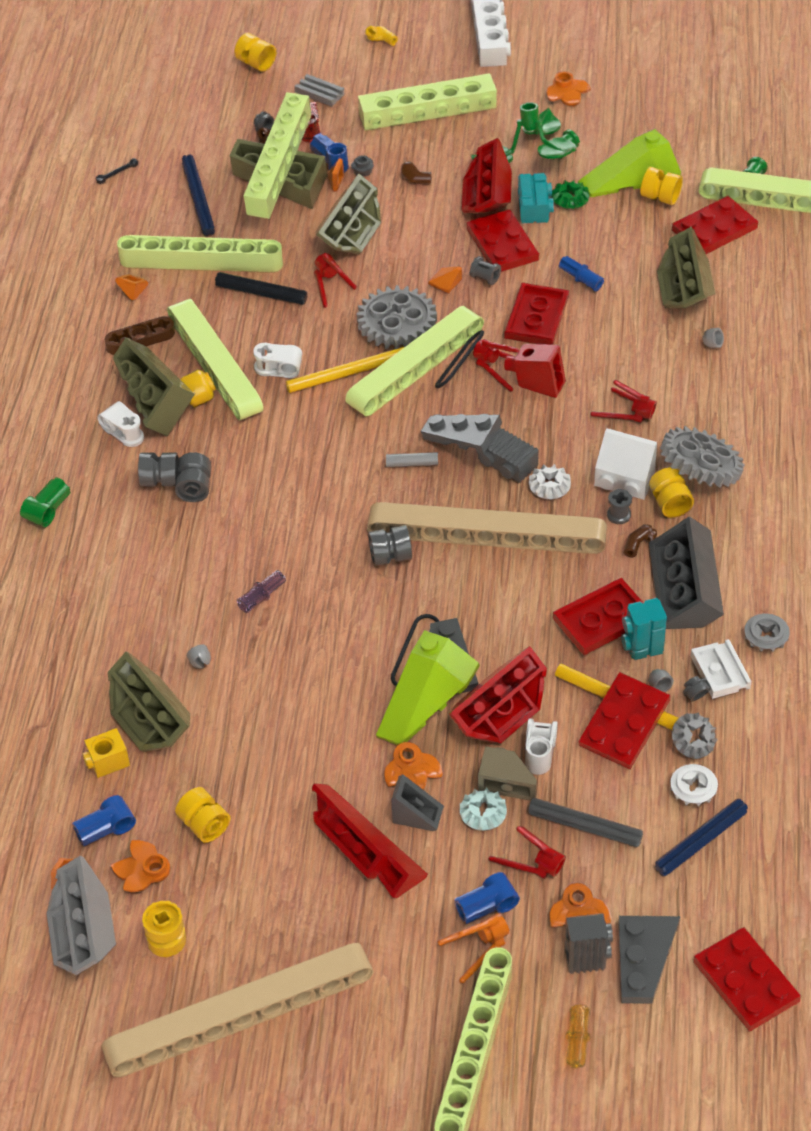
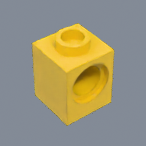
(106, 753)

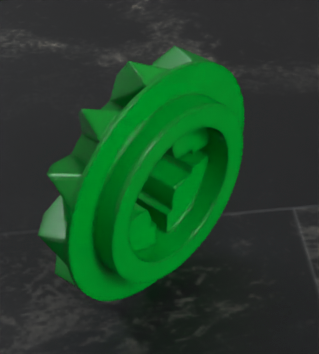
(565, 200)

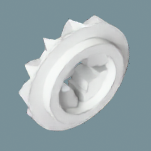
(549, 489)
(685, 776)

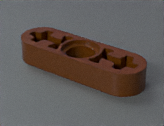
(155, 325)

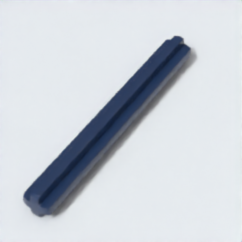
(198, 195)

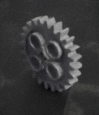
(395, 316)
(702, 456)

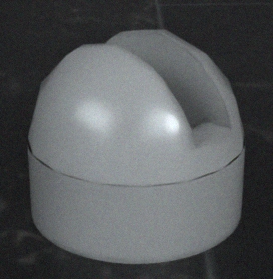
(713, 338)
(198, 656)
(660, 680)

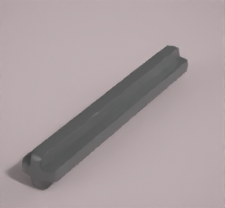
(585, 822)

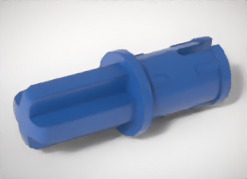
(581, 273)

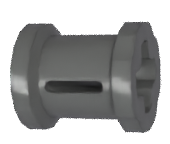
(485, 270)
(619, 506)

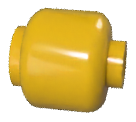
(200, 385)

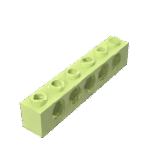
(427, 101)
(277, 155)

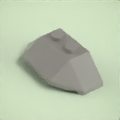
(79, 918)

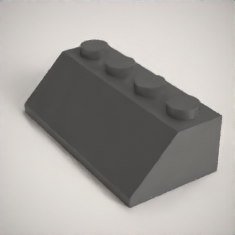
(686, 575)

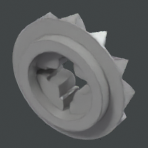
(766, 623)
(682, 735)

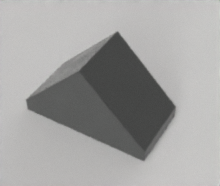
(414, 806)

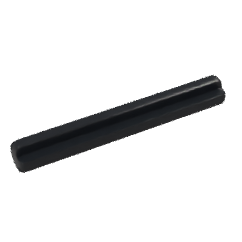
(261, 288)

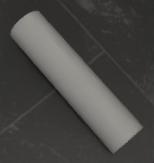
(412, 459)

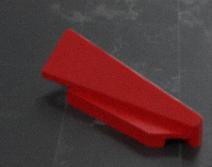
(364, 843)

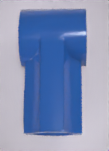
(332, 151)
(111, 817)
(493, 895)

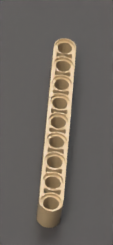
(492, 527)
(236, 1010)

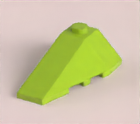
(630, 164)
(429, 679)

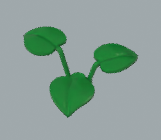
(541, 124)

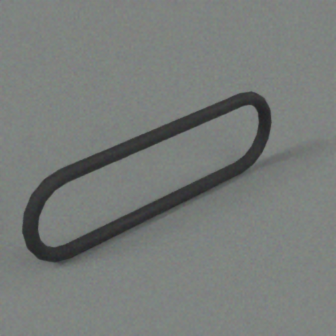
(438, 384)
(407, 642)

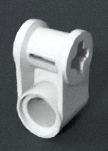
(279, 360)
(122, 424)
(540, 746)

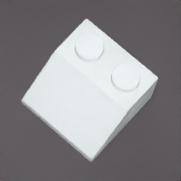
(625, 463)

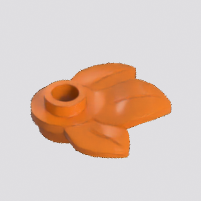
(567, 89)
(416, 769)
(137, 869)
(570, 908)

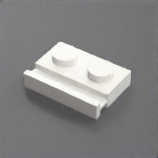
(721, 668)

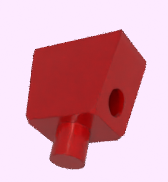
(538, 368)

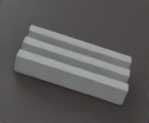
(319, 90)

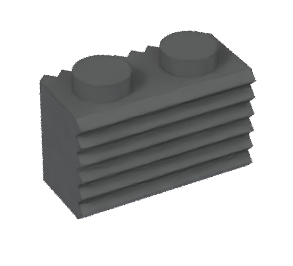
(510, 456)
(587, 943)

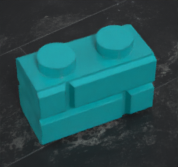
(534, 198)
(644, 629)

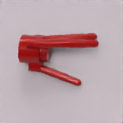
(328, 268)
(488, 352)
(642, 405)
(548, 859)

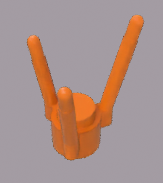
(489, 930)

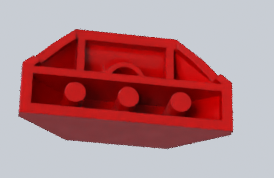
(487, 180)
(502, 699)

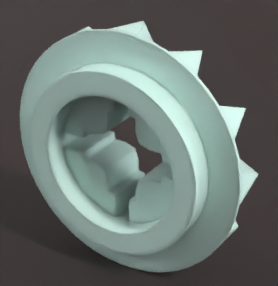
(493, 815)

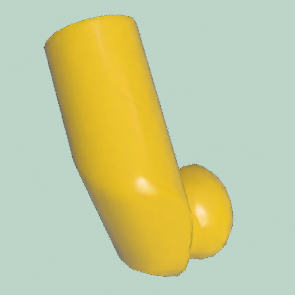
(380, 33)

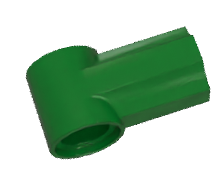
(43, 506)

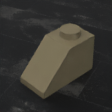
(507, 774)

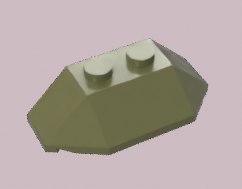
(352, 218)
(685, 272)
(145, 705)

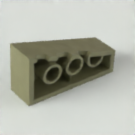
(303, 179)
(157, 390)

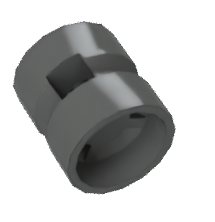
(157, 469)
(193, 477)
(390, 545)

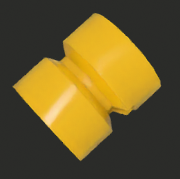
(255, 52)
(663, 186)
(671, 492)
(202, 814)
(164, 928)

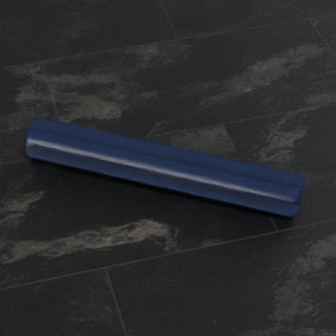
(701, 837)

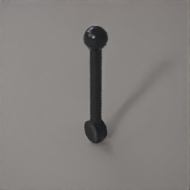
(101, 179)

